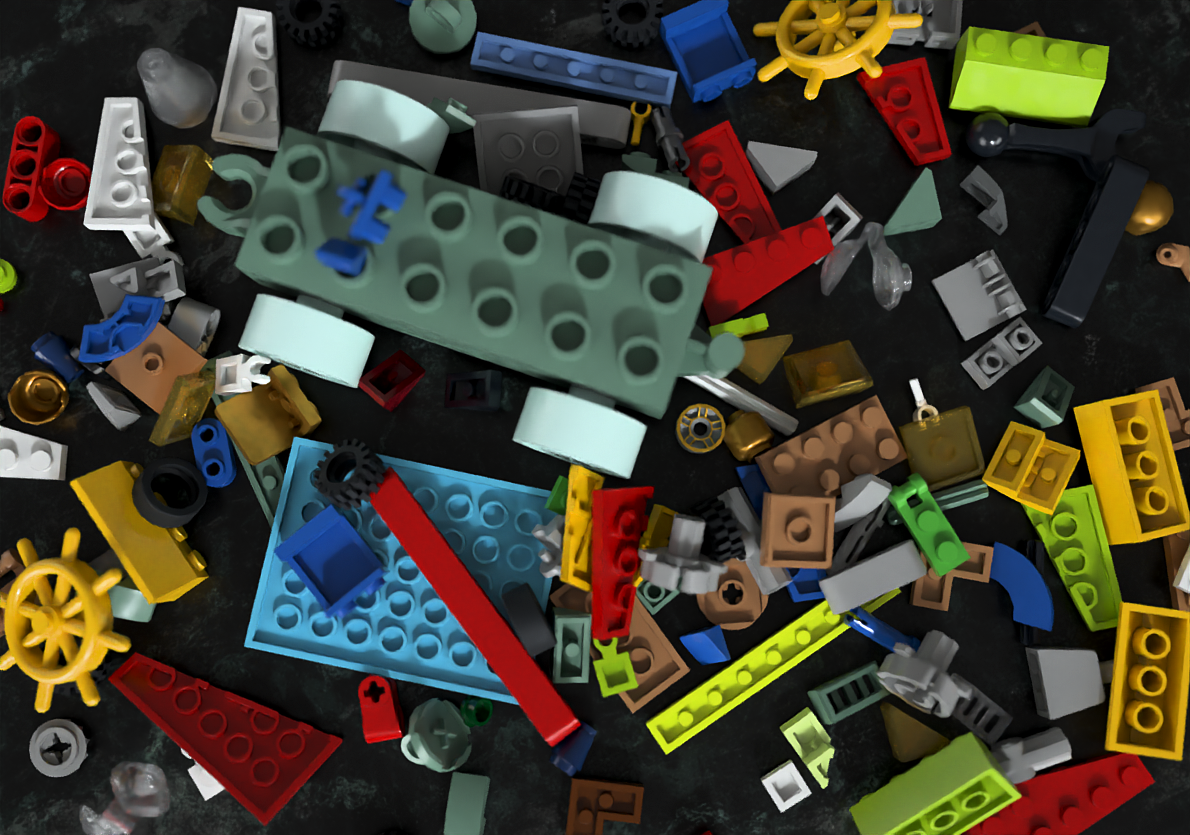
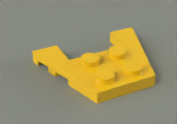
(577, 541)

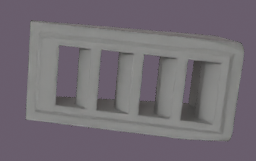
(114, 405)

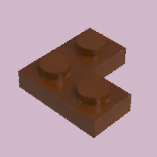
(602, 800)

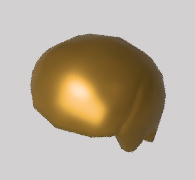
(1152, 209)
(38, 396)

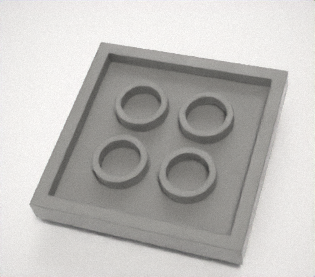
(528, 145)

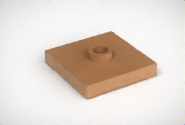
(154, 366)
(797, 530)

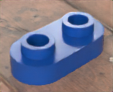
(217, 450)

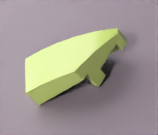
(810, 743)

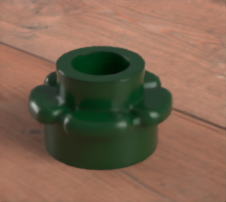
(476, 710)

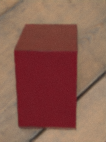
(392, 380)

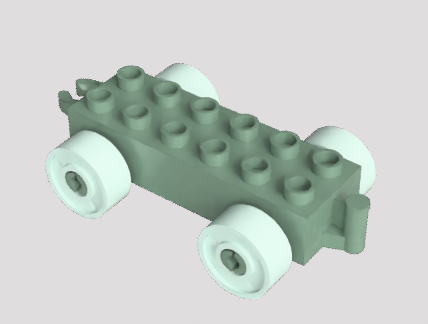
(479, 274)

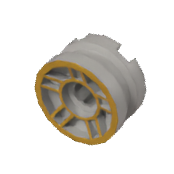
(702, 415)

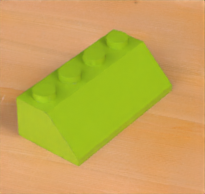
(1027, 76)
(940, 794)

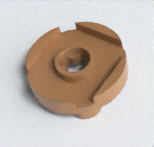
(746, 607)

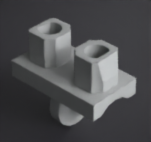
(552, 538)

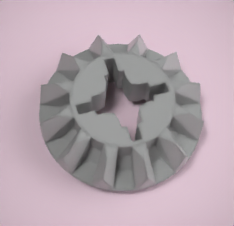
(52, 762)

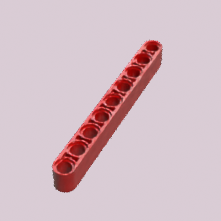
(473, 609)

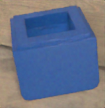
(341, 255)
(706, 645)

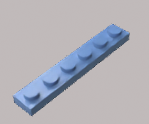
(573, 70)

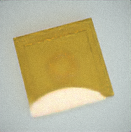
(183, 407)
(944, 448)

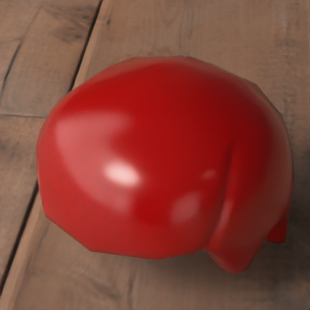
(65, 184)

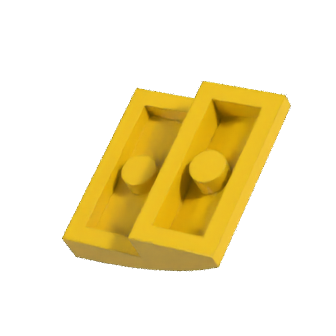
(1031, 468)

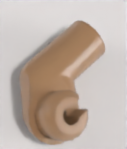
(1175, 256)

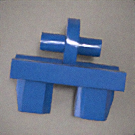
(381, 192)

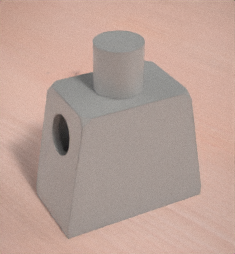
(1067, 679)

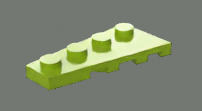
(1081, 555)

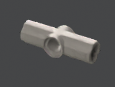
(767, 578)
(1026, 755)

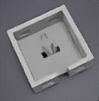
(937, 31)

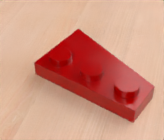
(910, 109)

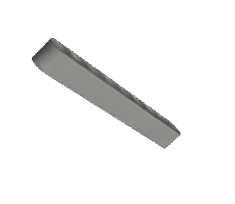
(598, 122)

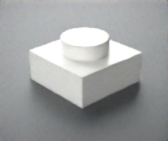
(785, 785)

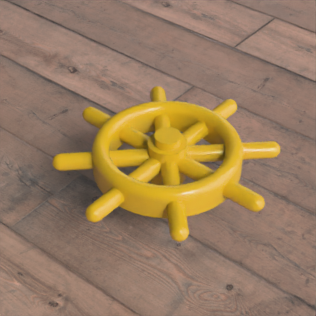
(835, 31)
(59, 619)

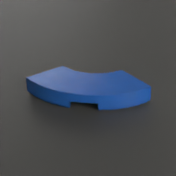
(122, 331)
(1025, 586)

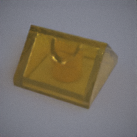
(180, 182)
(826, 374)

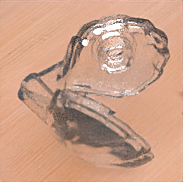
(889, 275)
(138, 791)

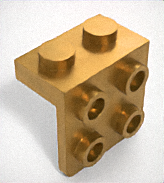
(268, 416)

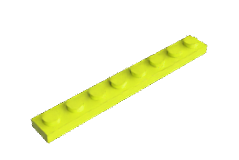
(752, 672)

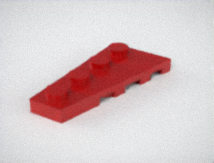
(729, 183)

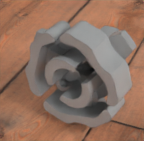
(682, 559)
(922, 675)

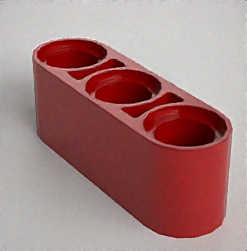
(23, 155)

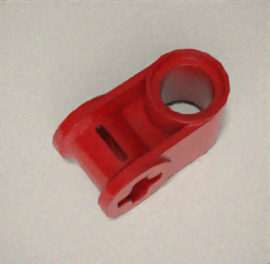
(381, 714)

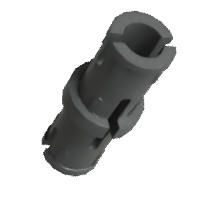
(669, 139)

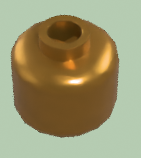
(748, 435)

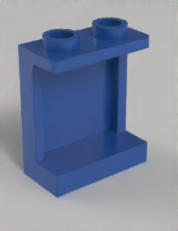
(706, 49)
(333, 561)

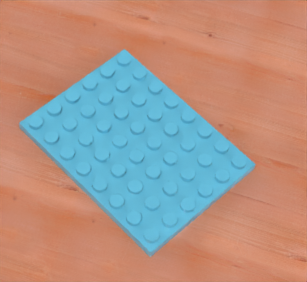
(404, 625)

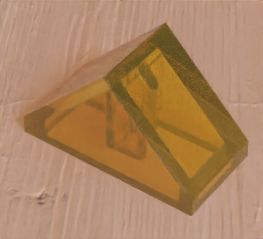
(762, 356)
(909, 737)

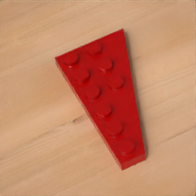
(236, 741)
(1069, 797)

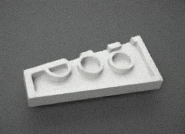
(250, 89)
(121, 171)
(31, 456)

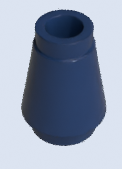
(54, 354)
(573, 749)

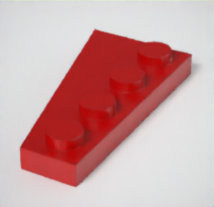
(760, 266)
(615, 543)

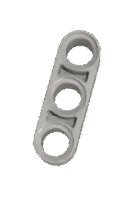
(195, 323)
(872, 577)

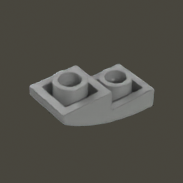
(1001, 353)
(859, 499)

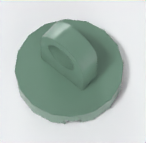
(442, 24)
(437, 736)

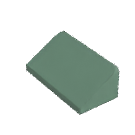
(571, 655)

